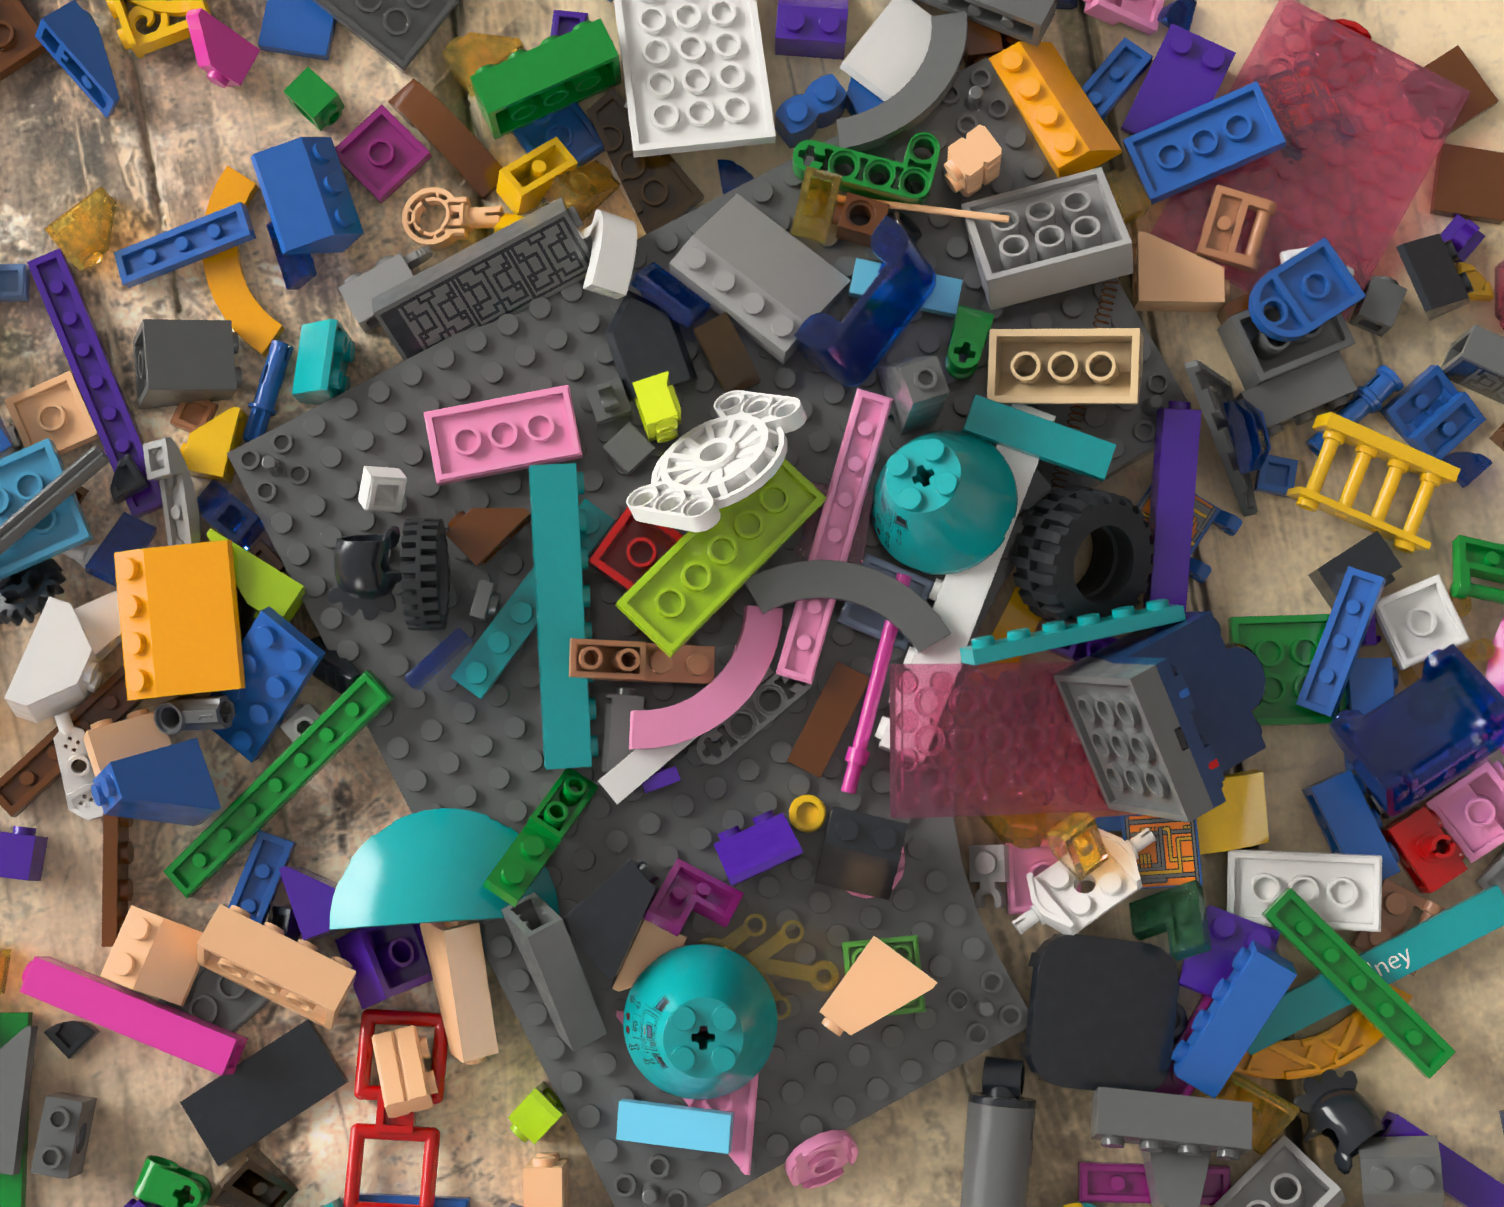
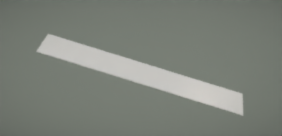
(641, 765)

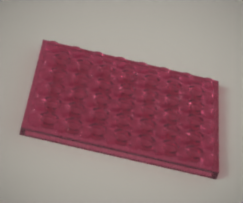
(1355, 152)

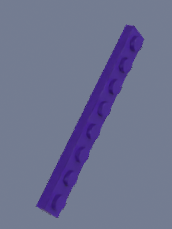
(93, 371)

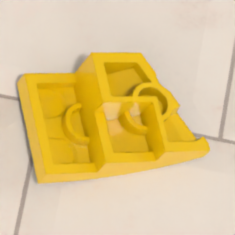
(1239, 820)

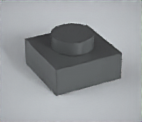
(485, 601)

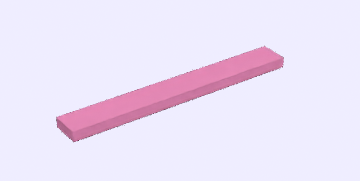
(836, 530)

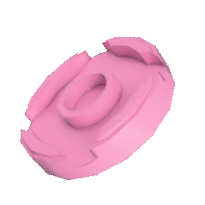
(821, 1159)

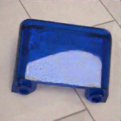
(861, 340)
(1424, 732)

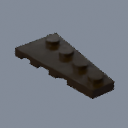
(652, 183)

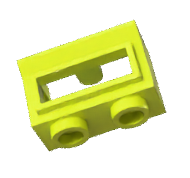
(658, 407)

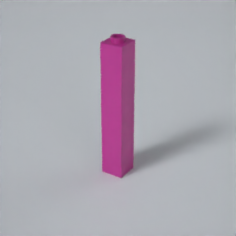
(133, 1014)

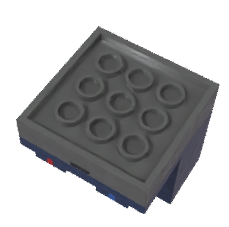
(1166, 716)

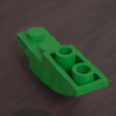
(540, 836)

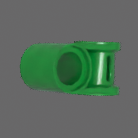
(968, 338)
(165, 1184)

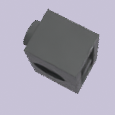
(63, 1135)

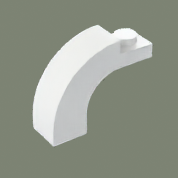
(611, 254)

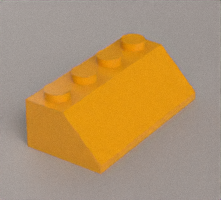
(1055, 108)

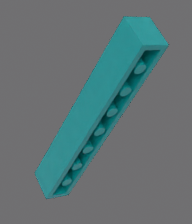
(560, 613)

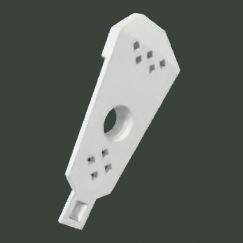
(74, 782)

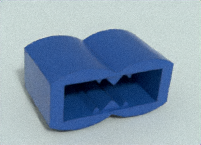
(815, 109)

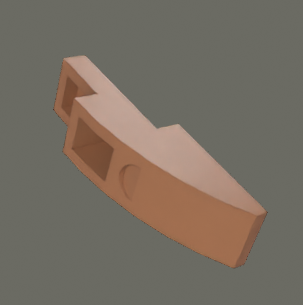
(640, 662)

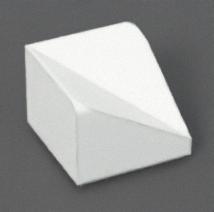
(382, 489)

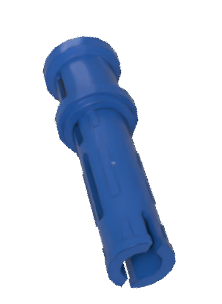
(1364, 401)

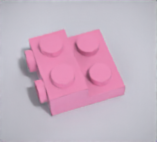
(1134, 13)
(1474, 809)

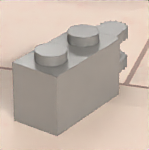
(387, 273)

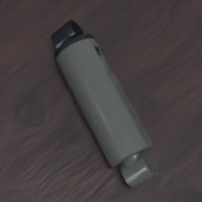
(998, 1138)

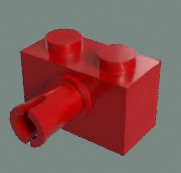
(1425, 849)

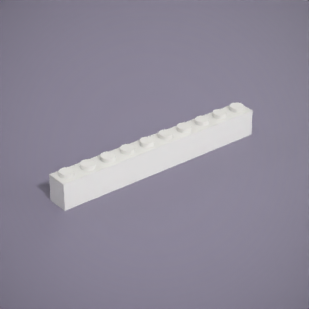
(963, 593)

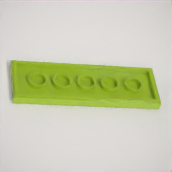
(714, 564)

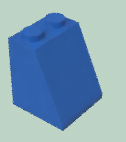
(159, 786)

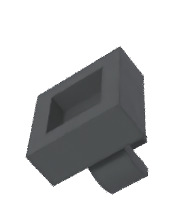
(608, 401)

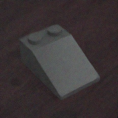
(1263, 358)
(1401, 1172)

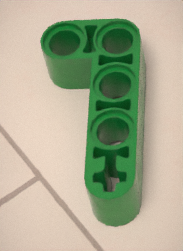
(865, 165)

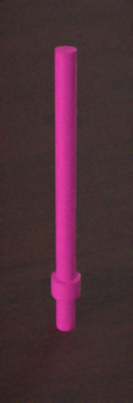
(857, 754)

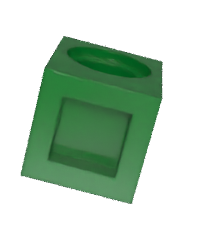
(314, 99)

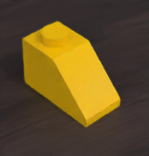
(530, 176)
(208, 446)

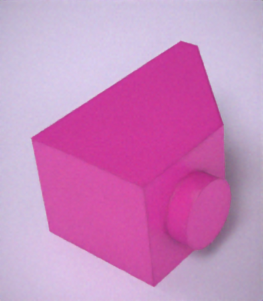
(220, 49)

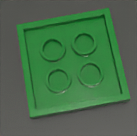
(1286, 652)

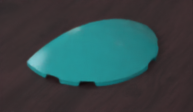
(428, 872)

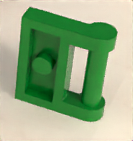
(1479, 560)

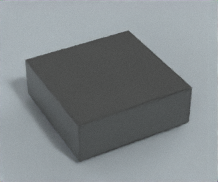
(629, 448)

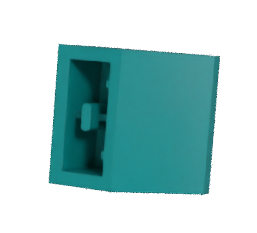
(322, 362)

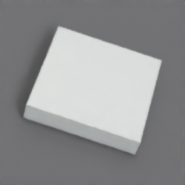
(1419, 621)

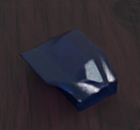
(1248, 434)

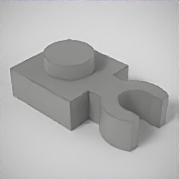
(989, 866)

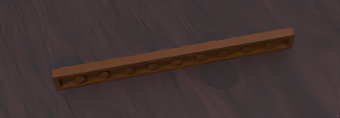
(40, 765)

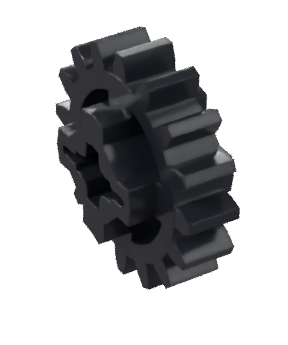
(28, 591)

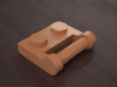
(1224, 227)
(1395, 912)

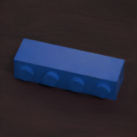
(1233, 1018)

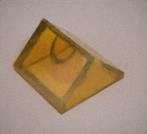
(1269, 1111)

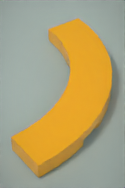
(226, 274)
(1317, 1052)

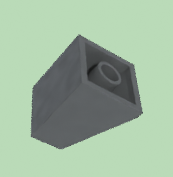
(185, 362)

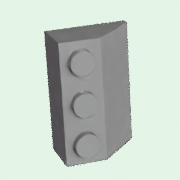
(1283, 1179)

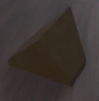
(253, 1184)

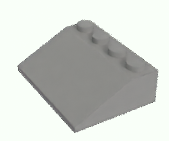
(1055, 241)
(757, 275)

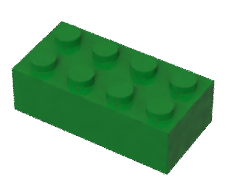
(546, 78)

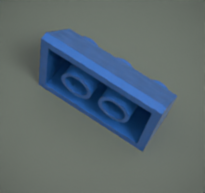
(307, 196)

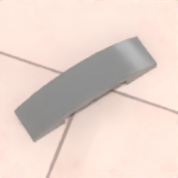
(178, 493)

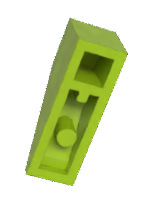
(262, 583)

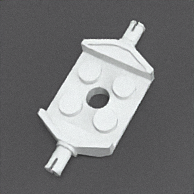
(1069, 911)

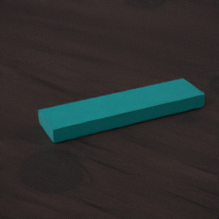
(1039, 438)

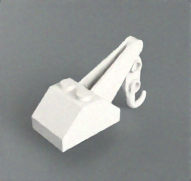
(65, 652)

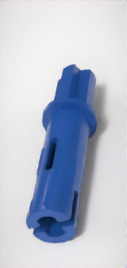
(268, 389)

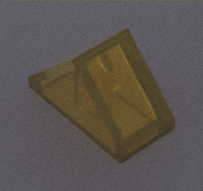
(816, 204)

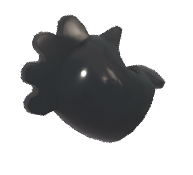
(364, 574)
(1339, 1114)

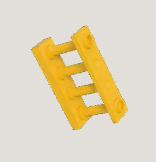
(1399, 460)

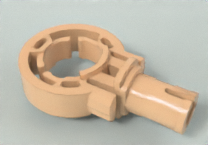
(452, 228)

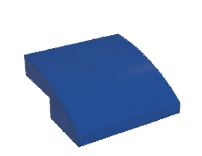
(1433, 413)

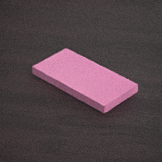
(503, 435)

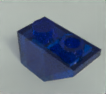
(229, 515)

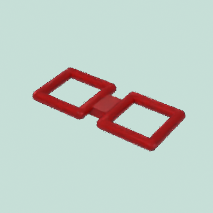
(401, 1127)

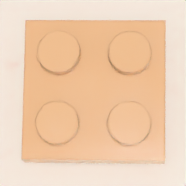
(53, 412)

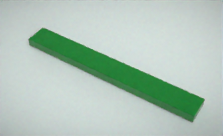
(279, 783)

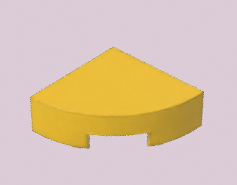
(1482, 289)

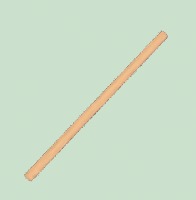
(941, 211)

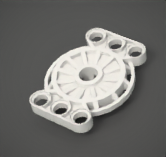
(718, 461)

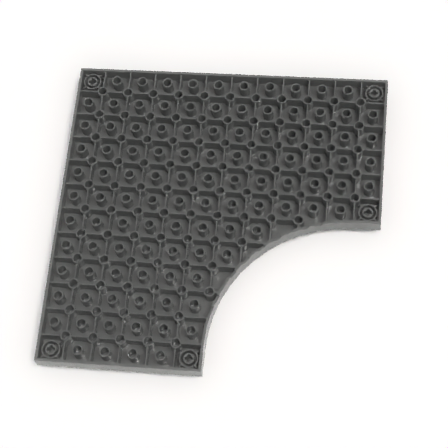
(489, 752)

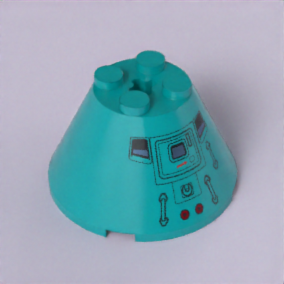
(944, 502)
(692, 990)

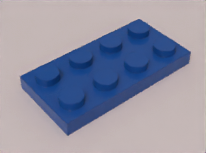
(1204, 142)
(276, 669)

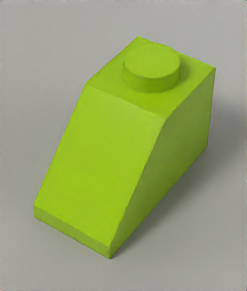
(536, 1114)

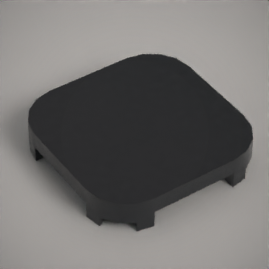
(1101, 1013)

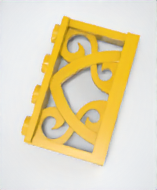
(165, 34)

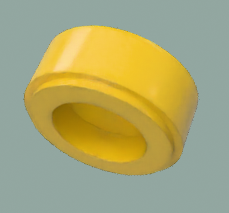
(807, 813)

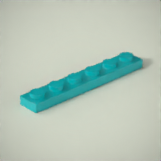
(518, 619)
(1057, 634)

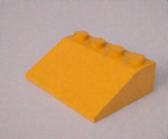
(179, 620)

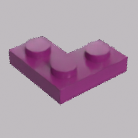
(690, 890)

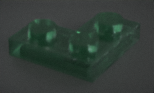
(1179, 913)

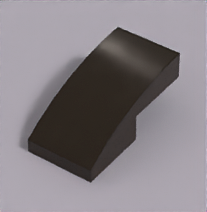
(727, 354)

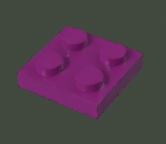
(381, 154)

